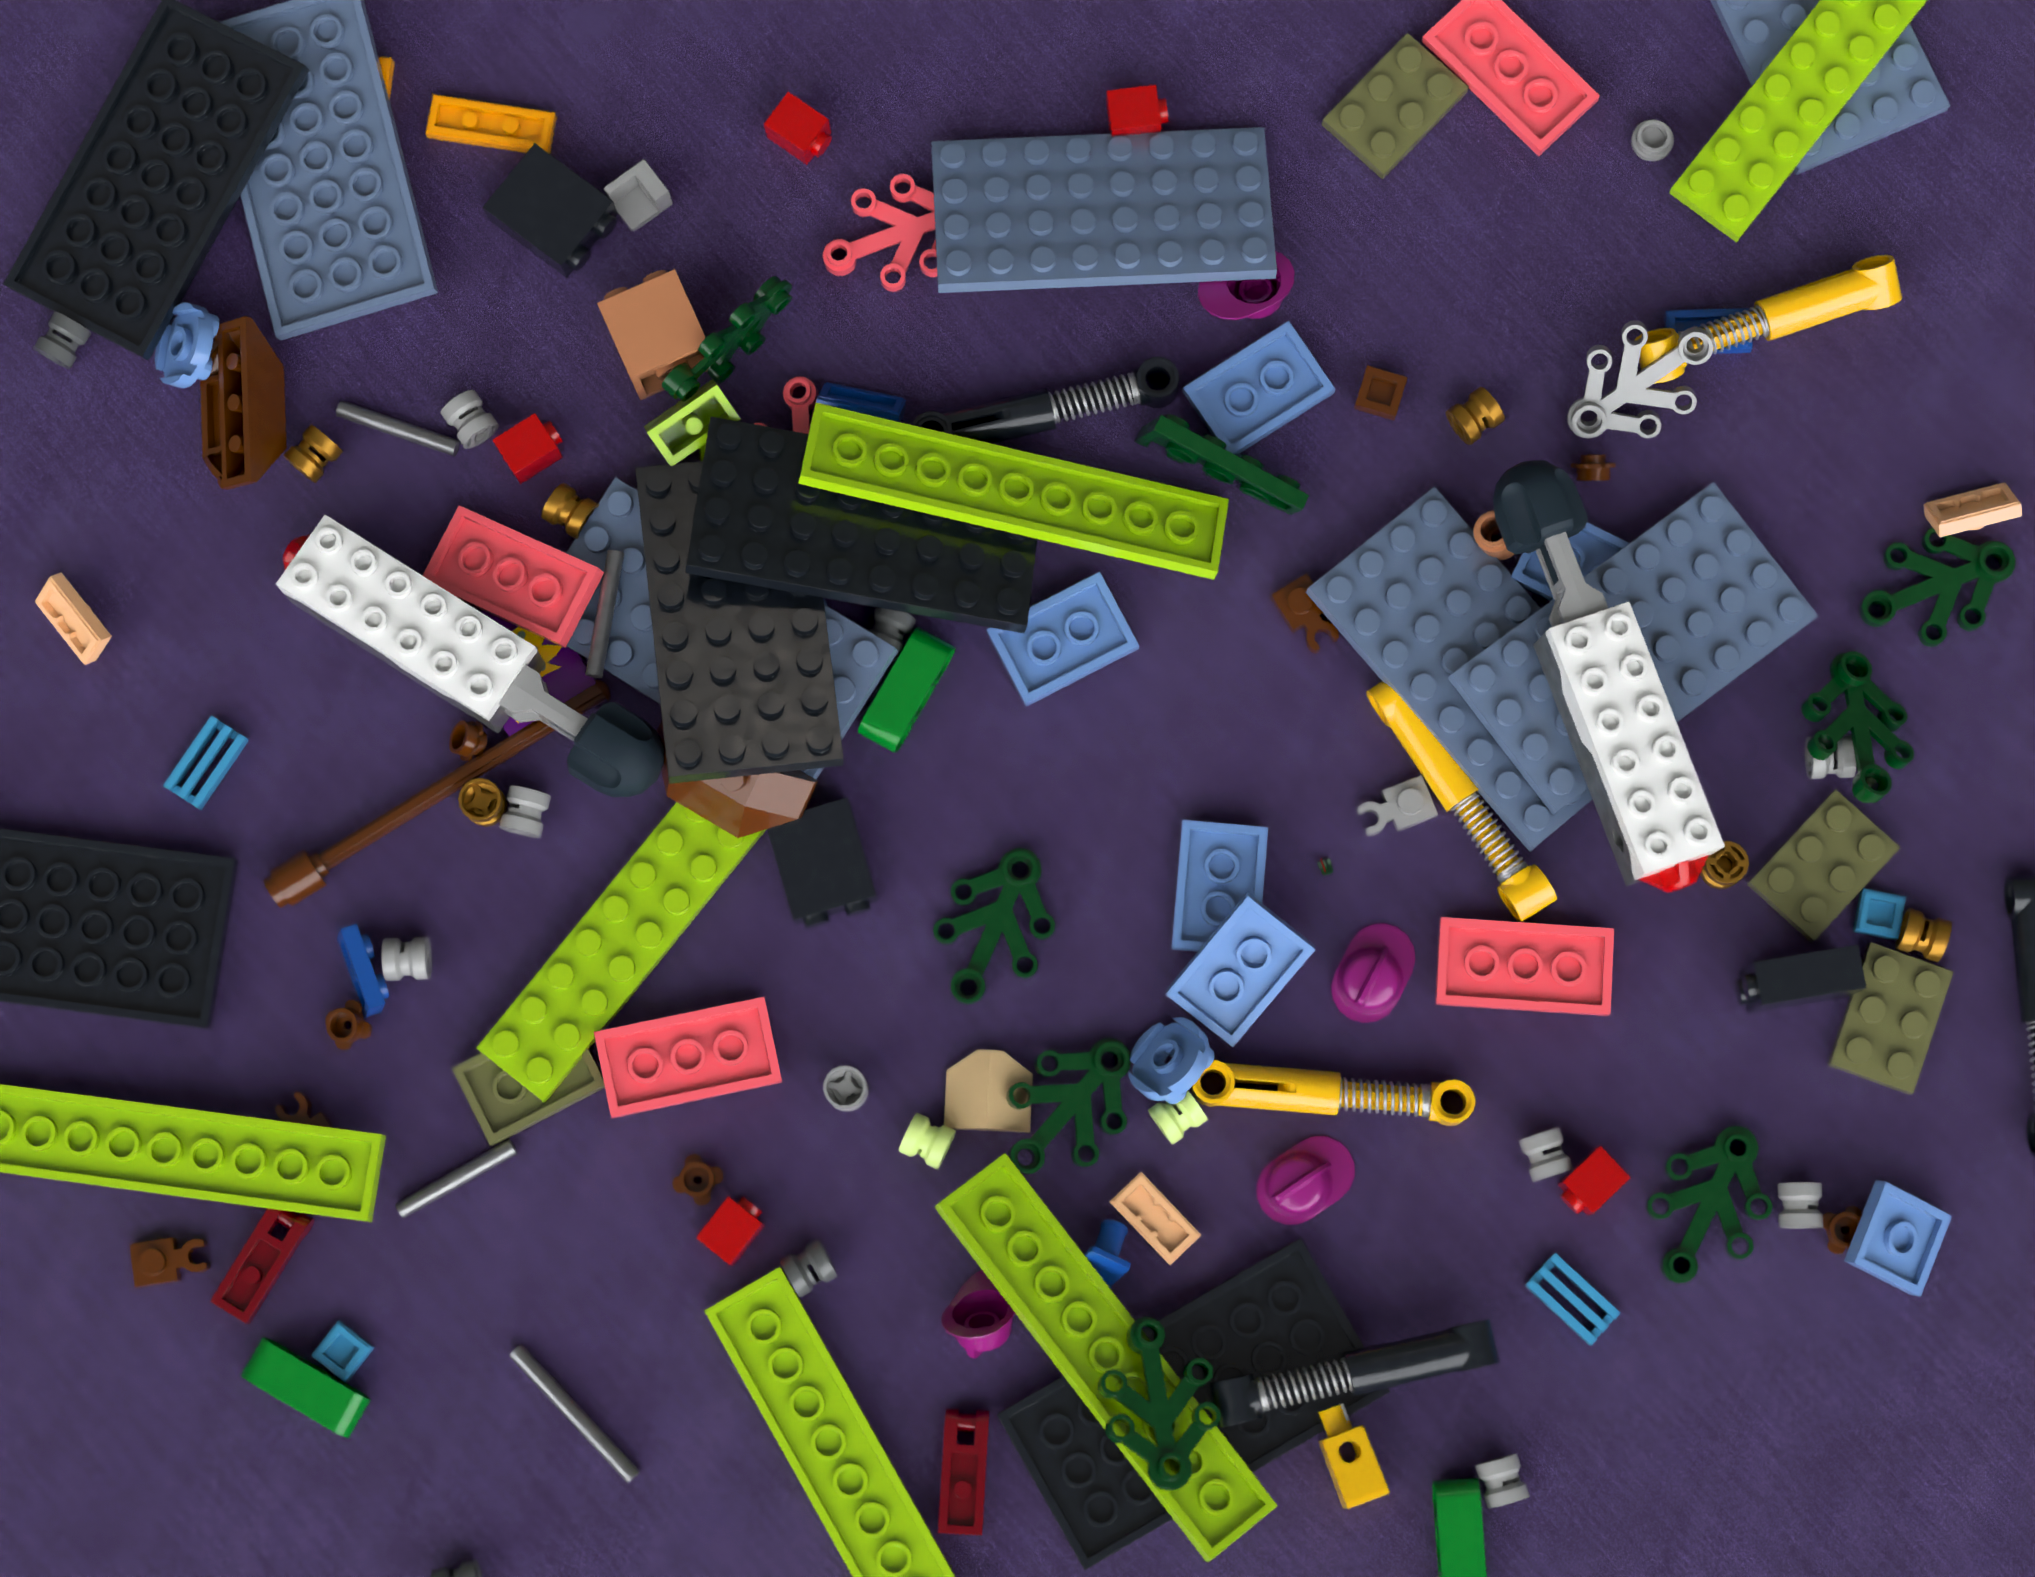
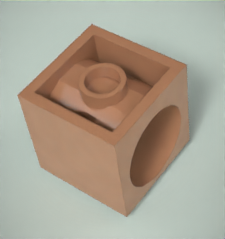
(653, 329)

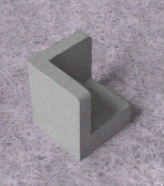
(638, 195)

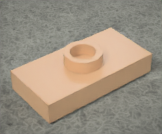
(1972, 509)
(73, 618)
(1155, 1218)

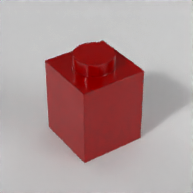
(1135, 110)
(798, 129)
(529, 447)
(1592, 1182)
(732, 1229)

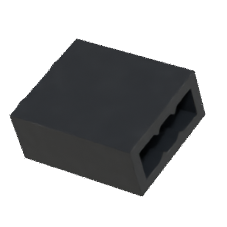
(551, 211)
(823, 864)
(1800, 979)

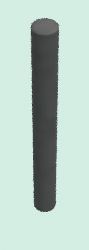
(574, 1413)

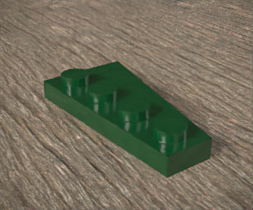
(1221, 464)

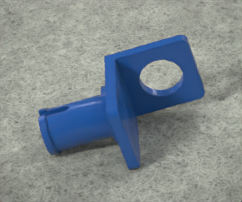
(1106, 1252)

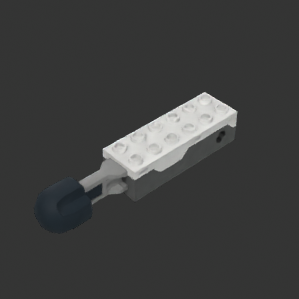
(459, 653)
(1609, 694)

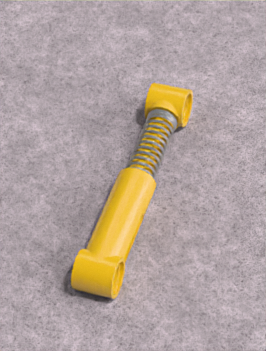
(1866, 286)
(1521, 886)
(1327, 1092)

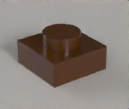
(1380, 393)

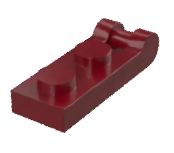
(260, 1264)
(963, 1474)

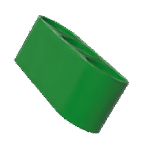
(906, 690)
(305, 1387)
(1459, 1528)

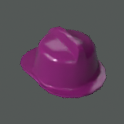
(1248, 297)
(1373, 973)
(1305, 1180)
(978, 1316)

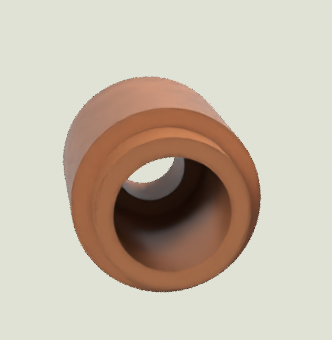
(1484, 534)

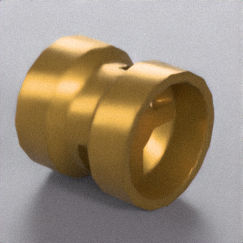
(1475, 415)
(305, 460)
(567, 509)
(478, 795)
(1720, 872)
(1924, 935)

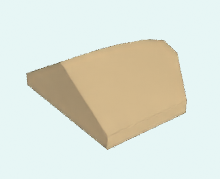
(979, 1090)

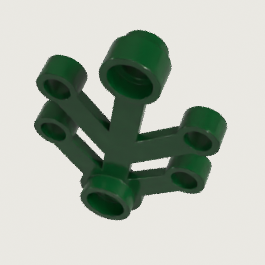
(721, 345)
(1943, 581)
(1852, 675)
(997, 918)
(1074, 1101)
(1713, 1198)
(1159, 1410)

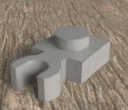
(1404, 805)

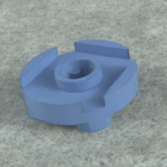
(187, 346)
(1172, 1080)

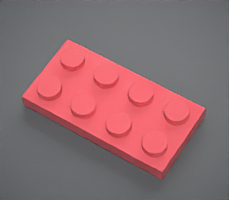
(1511, 70)
(513, 576)
(1524, 966)
(687, 1057)

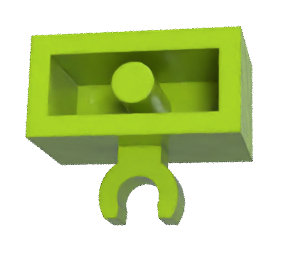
(686, 424)

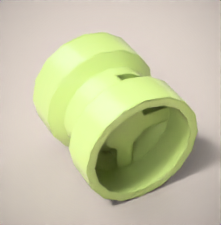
(1173, 1124)
(926, 1140)

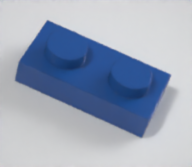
(357, 952)

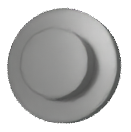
(1652, 140)

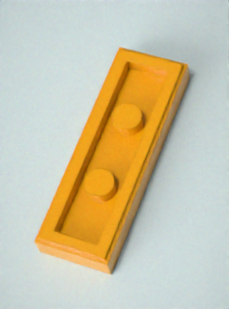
(489, 124)

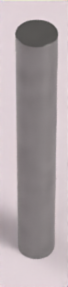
(397, 428)
(604, 614)
(456, 1178)

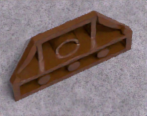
(242, 405)
(743, 802)

